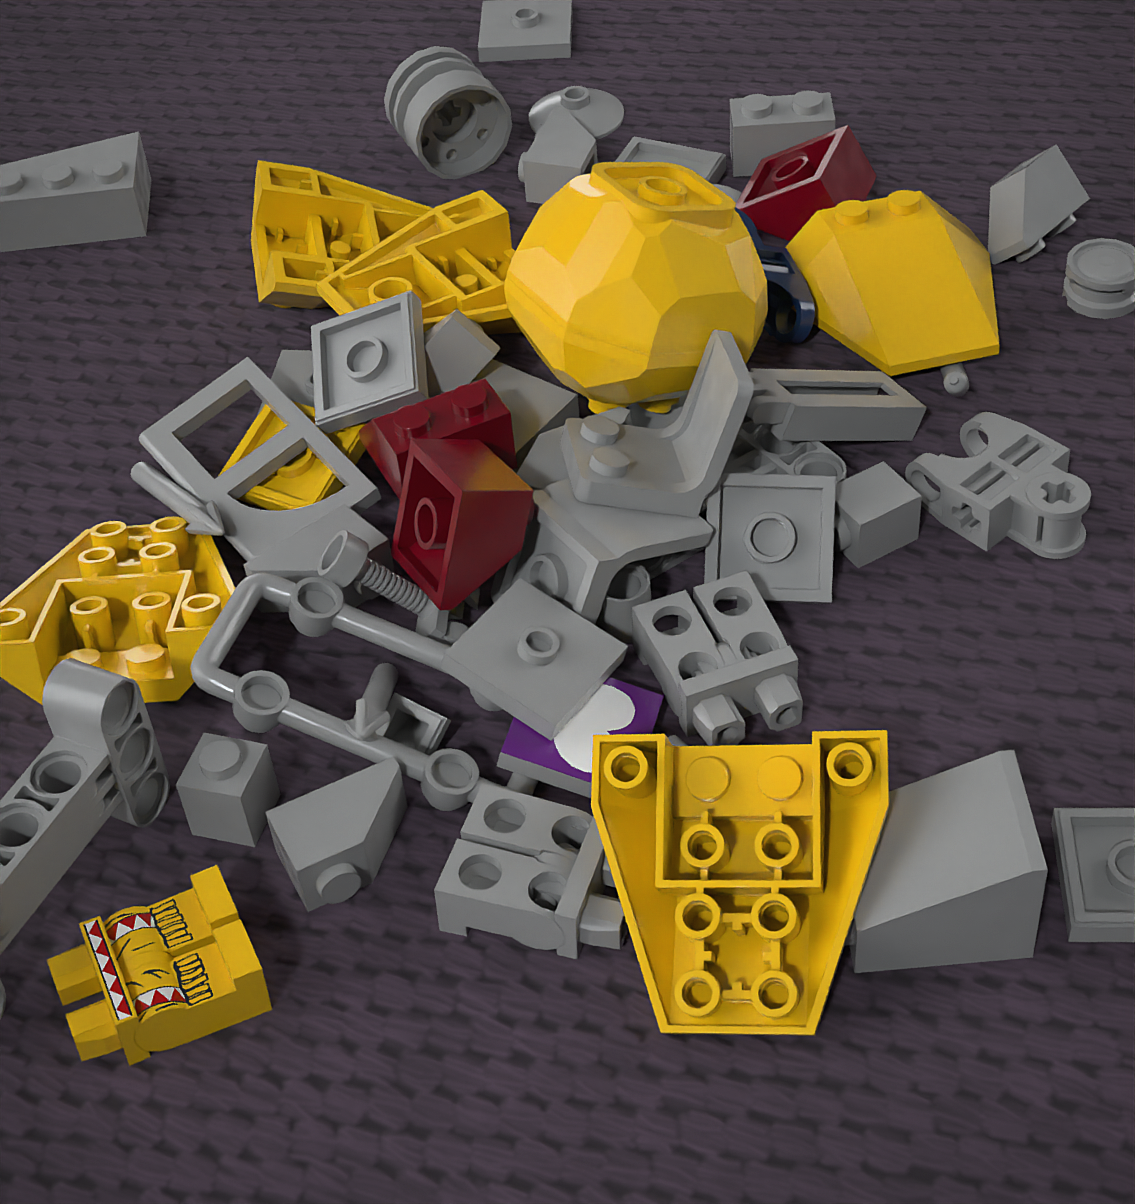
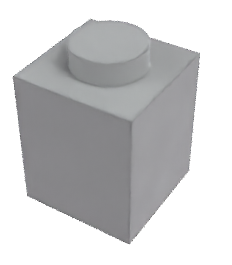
(874, 514)
(228, 789)

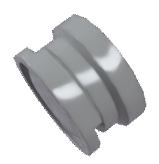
(1101, 278)

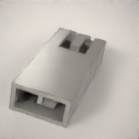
(833, 405)

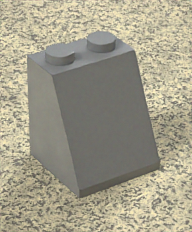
(953, 872)

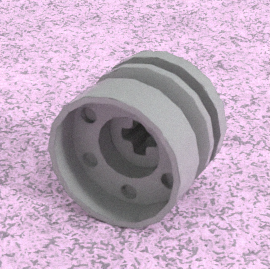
(447, 112)

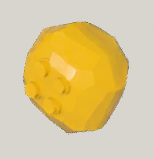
(632, 280)

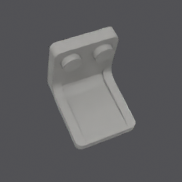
(668, 466)
(579, 547)

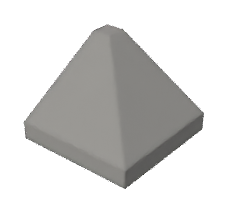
(413, 725)

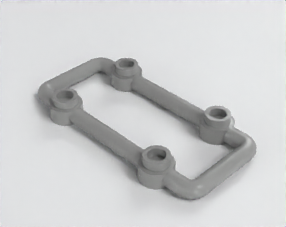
(263, 701)

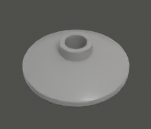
(593, 108)

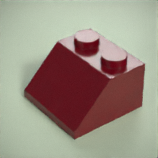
(805, 179)
(462, 413)
(458, 517)

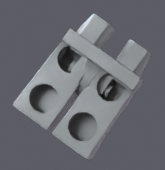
(720, 663)
(530, 876)

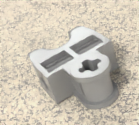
(1006, 488)

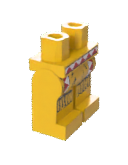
(163, 972)

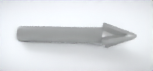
(202, 518)
(372, 706)

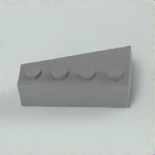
(76, 195)

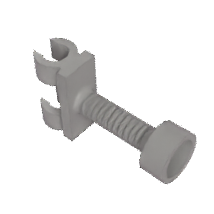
(347, 560)

